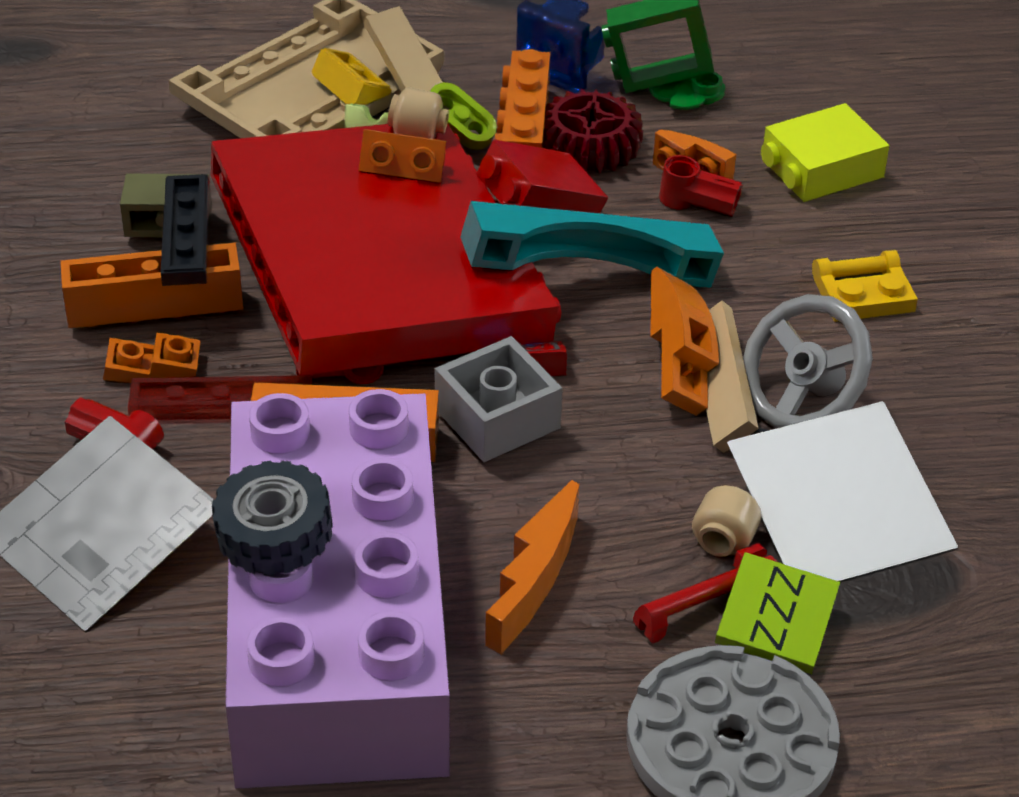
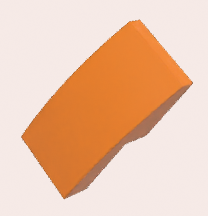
(709, 155)
(167, 358)

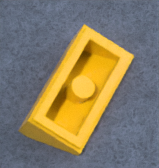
(348, 77)

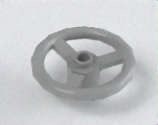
(807, 363)

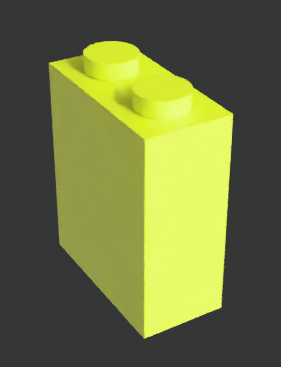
(824, 152)

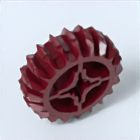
(593, 129)

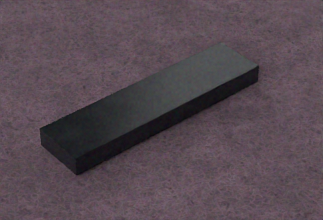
(185, 230)

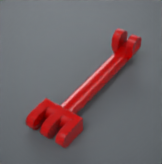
(653, 615)

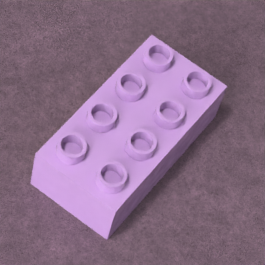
(345, 657)

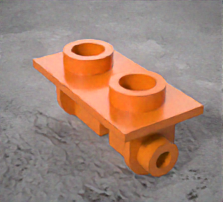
(402, 155)

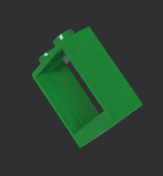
(650, 13)

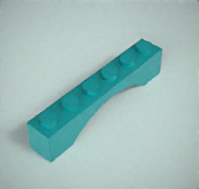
(516, 235)

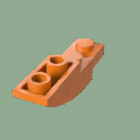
(687, 338)

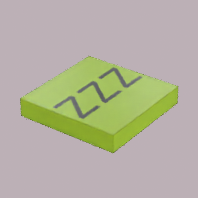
(777, 611)

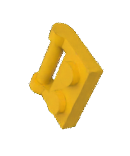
(871, 294)

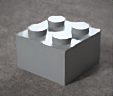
(498, 398)

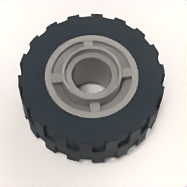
(272, 517)

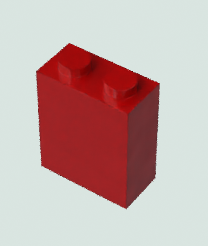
(539, 178)

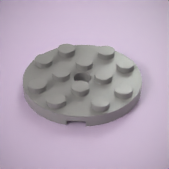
(697, 693)

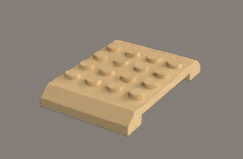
(274, 84)

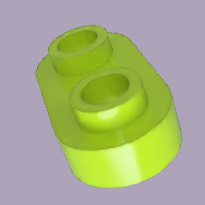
(467, 115)

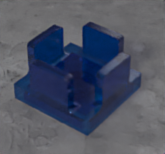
(558, 30)

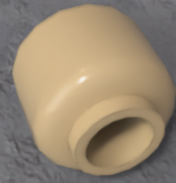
(418, 113)
(726, 520)

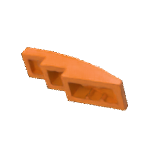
(538, 558)

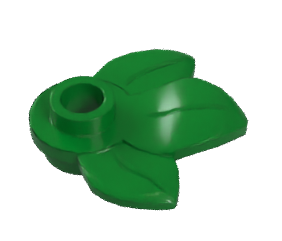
(691, 91)

